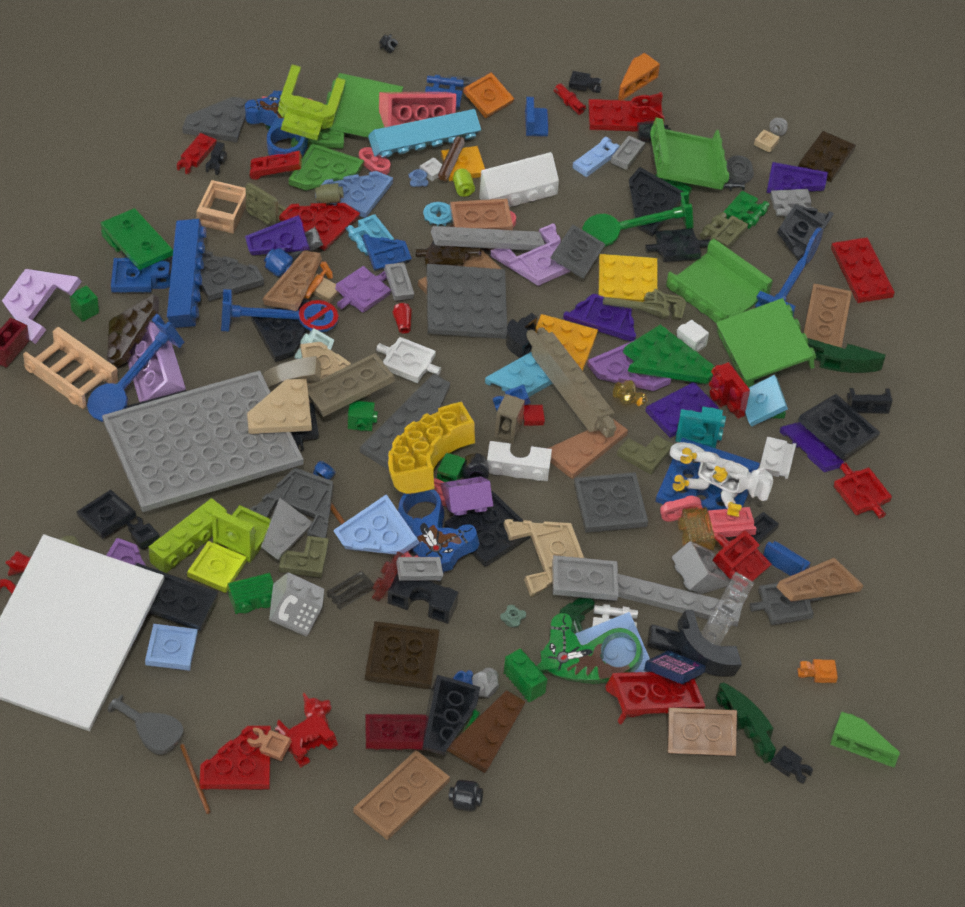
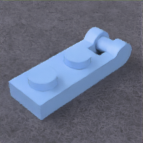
(595, 157)

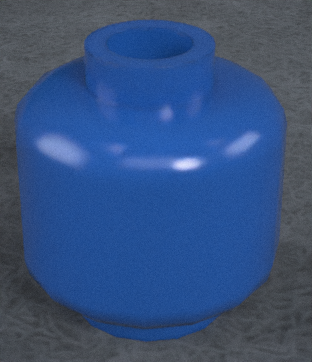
(278, 262)

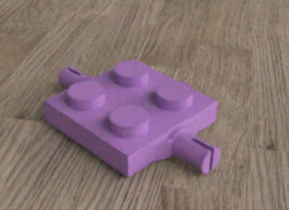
(362, 289)

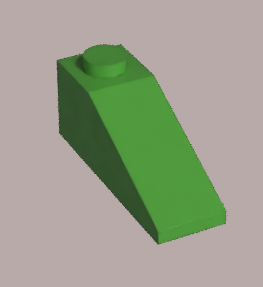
(860, 738)

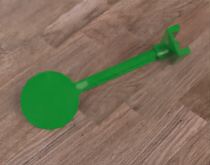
(607, 228)

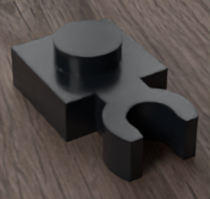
(143, 534)
(789, 762)

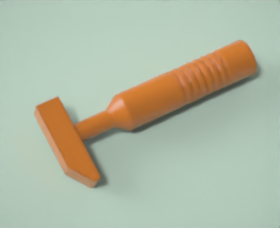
(318, 279)

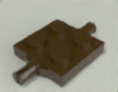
(447, 254)

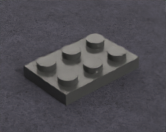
(577, 251)

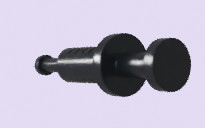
(730, 185)

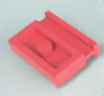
(731, 525)

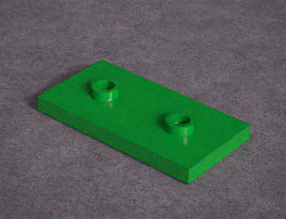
(137, 238)

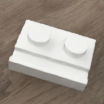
(777, 457)

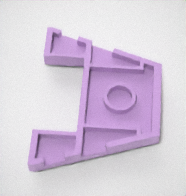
(535, 264)
(32, 292)

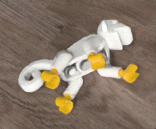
(722, 473)

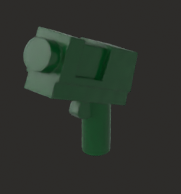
(577, 611)

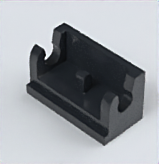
(870, 403)

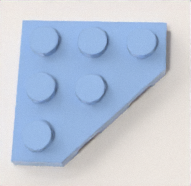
(377, 530)
(620, 650)

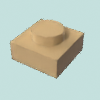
(766, 141)

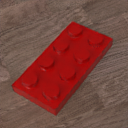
(862, 270)

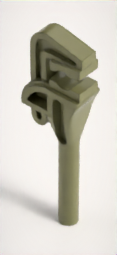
(655, 304)

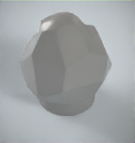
(487, 681)

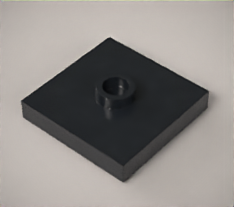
(106, 514)

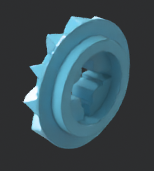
(431, 210)

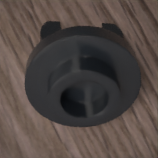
(388, 43)

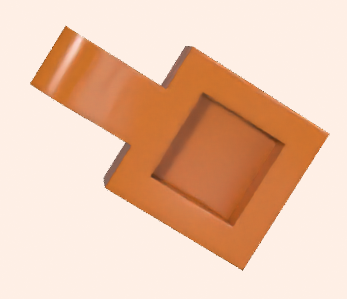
(822, 670)

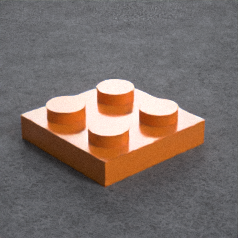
(488, 95)

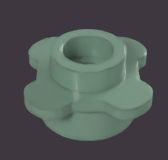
(513, 621)

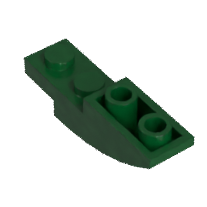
(849, 360)
(750, 719)

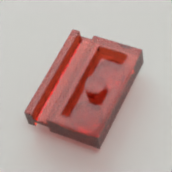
(389, 572)

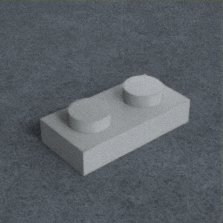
(627, 152)
(399, 281)
(419, 568)

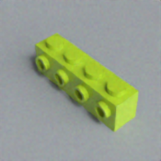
(184, 537)

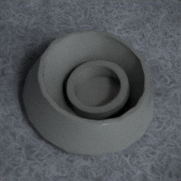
(740, 169)

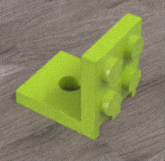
(240, 531)

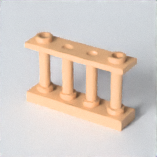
(75, 351)

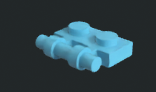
(369, 225)

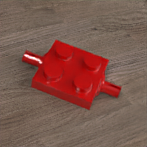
(862, 491)

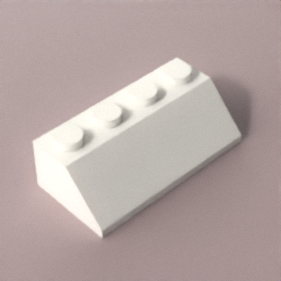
(520, 180)

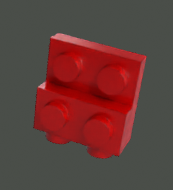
(729, 389)

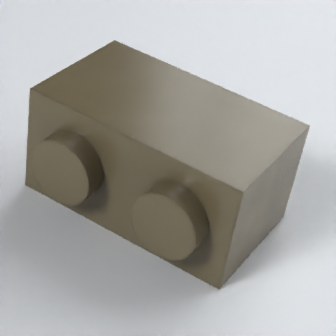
(509, 418)

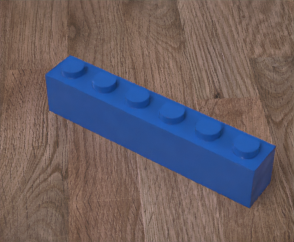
(185, 273)

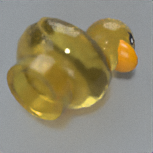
(627, 394)

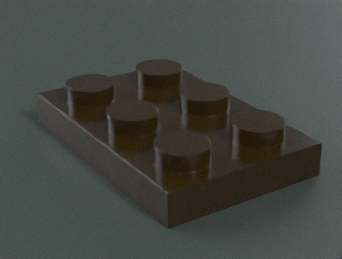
(827, 155)

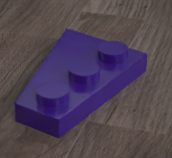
(287, 235)
(815, 449)

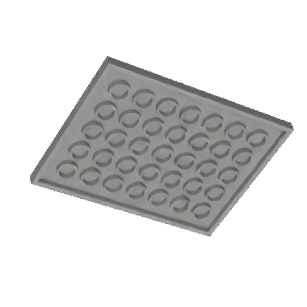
(197, 442)

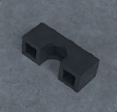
(441, 599)

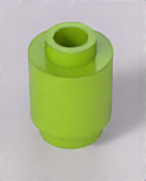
(463, 182)

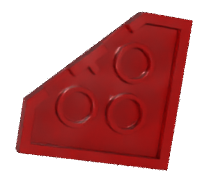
(327, 219)
(237, 764)

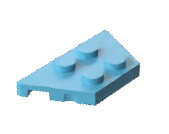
(521, 372)

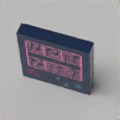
(675, 667)

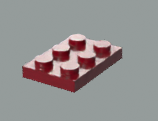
(394, 731)

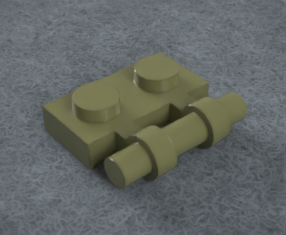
(730, 229)

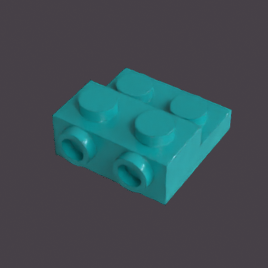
(701, 426)

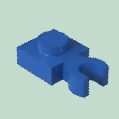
(519, 392)

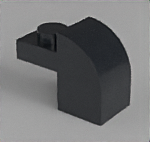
(516, 335)

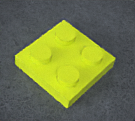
(216, 566)

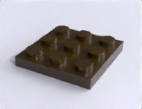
(402, 655)

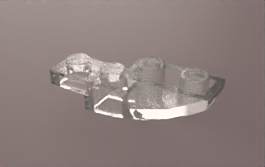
(727, 609)

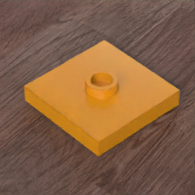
(468, 159)

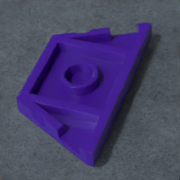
(606, 318)

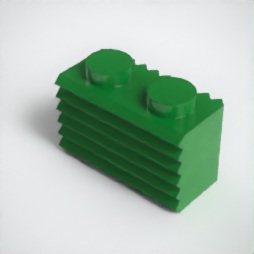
(251, 593)
(525, 675)

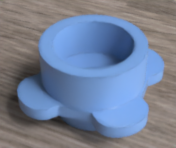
(418, 178)

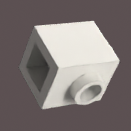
(693, 335)

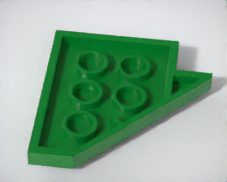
(667, 356)

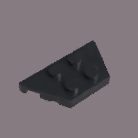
(800, 226)

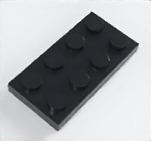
(182, 600)

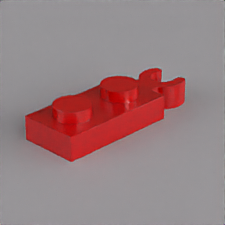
(196, 152)

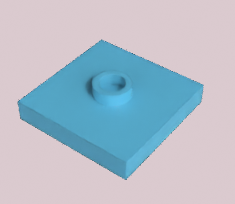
(765, 401)

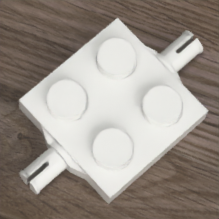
(409, 359)

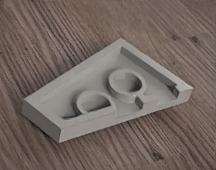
(284, 529)

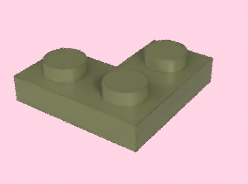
(647, 457)
(308, 563)

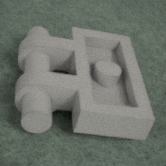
(785, 200)

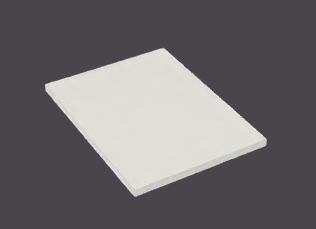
(71, 630)

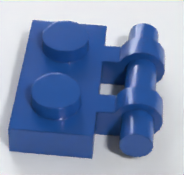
(453, 82)

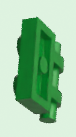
(743, 205)

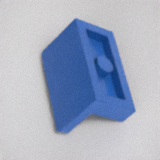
(535, 119)
(785, 559)

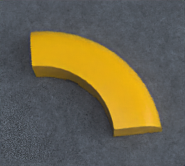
(425, 444)

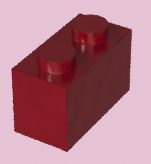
(13, 339)

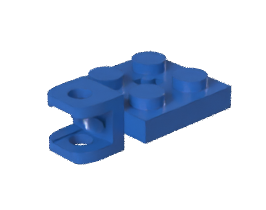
(144, 279)

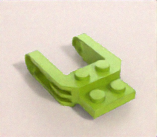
(304, 115)

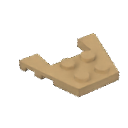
(549, 540)

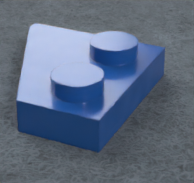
(385, 251)

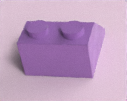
(467, 495)

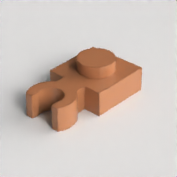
(272, 745)

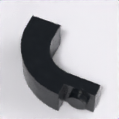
(692, 645)

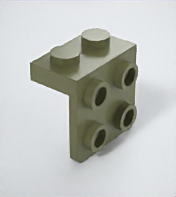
(262, 205)

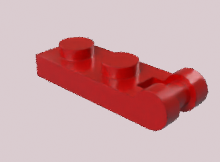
(275, 164)

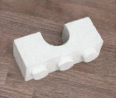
(533, 466)

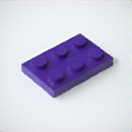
(668, 409)

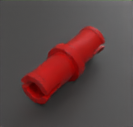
(569, 99)

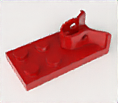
(622, 114)
(651, 693)

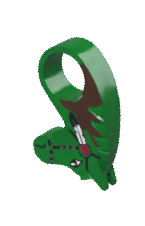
(583, 663)

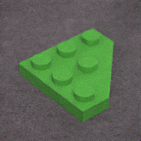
(324, 164)

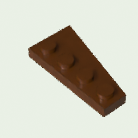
(487, 733)

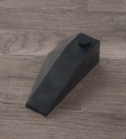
(447, 712)

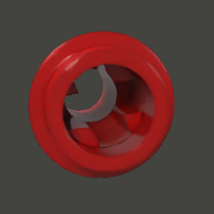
(402, 315)

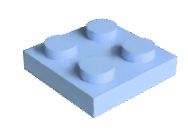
(171, 647)

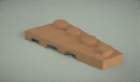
(820, 581)

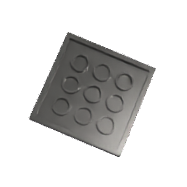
(466, 301)

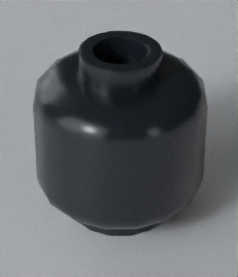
(475, 466)
(466, 795)

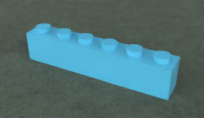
(424, 133)

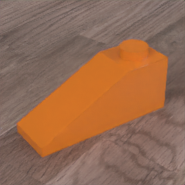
(640, 73)

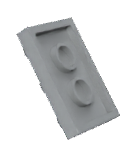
(585, 577)

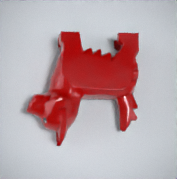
(311, 731)

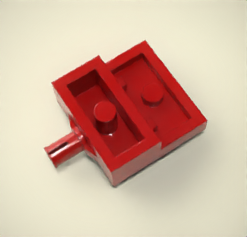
(740, 556)

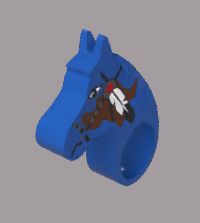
(266, 111)
(432, 537)

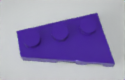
(793, 178)

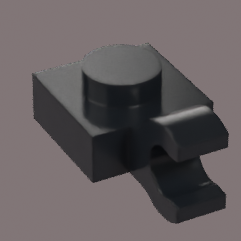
(582, 81)
(644, 129)
(218, 157)

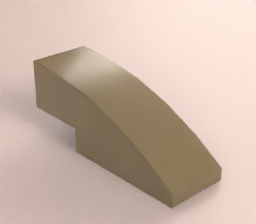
(303, 368)

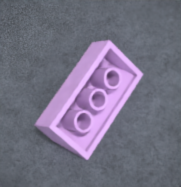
(161, 372)

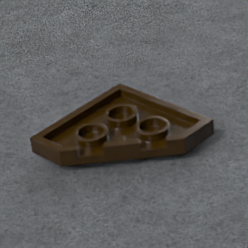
(129, 329)

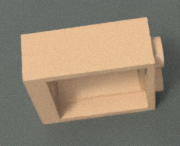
(218, 219)

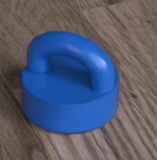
(324, 469)

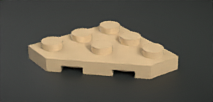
(329, 360)
(282, 410)

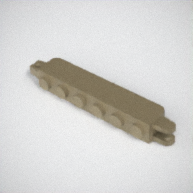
(571, 382)

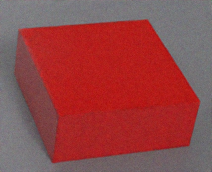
(533, 415)

